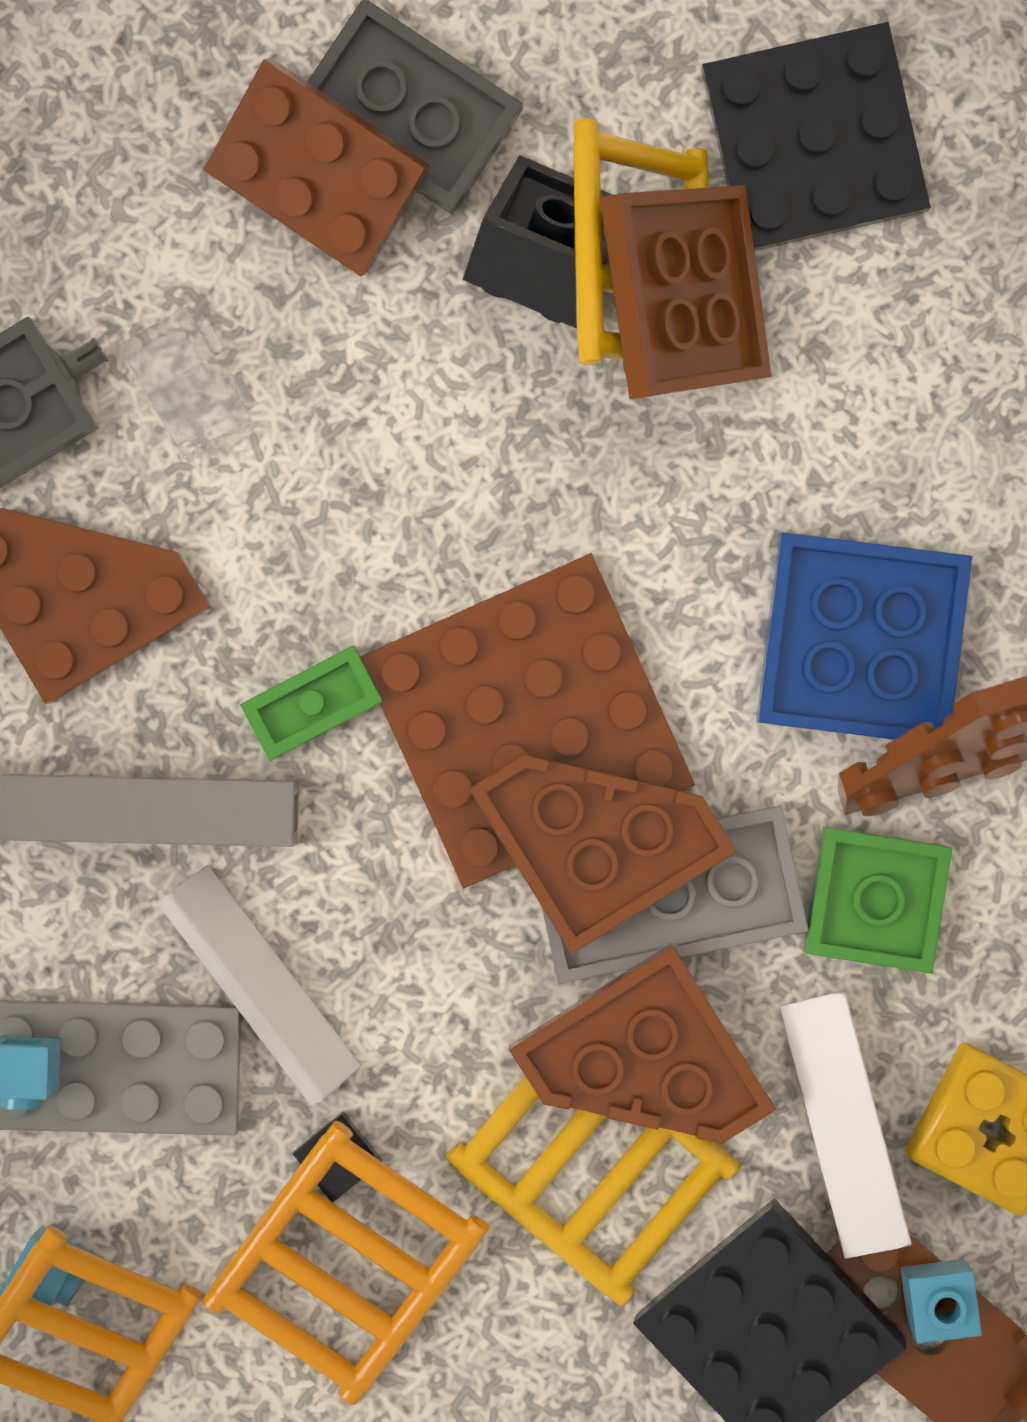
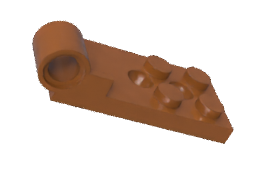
(961, 1377)

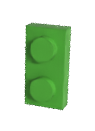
(311, 703)

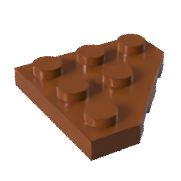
(85, 599)
(979, 738)
(597, 841)
(646, 1056)

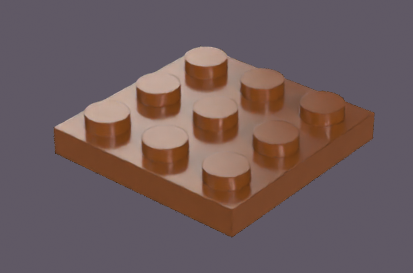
(685, 289)

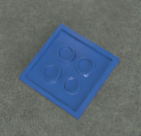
(862, 636)

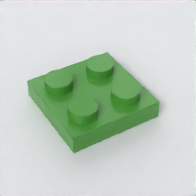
(877, 900)

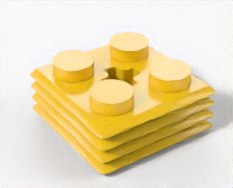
(949, 1132)

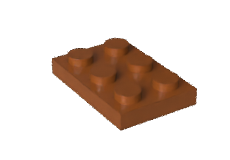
(316, 166)

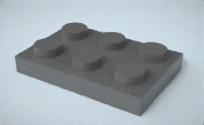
(418, 99)

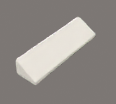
(259, 985)
(845, 1125)

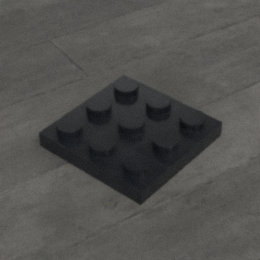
(817, 135)
(770, 1325)

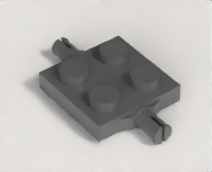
(40, 398)

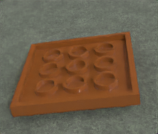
(517, 676)

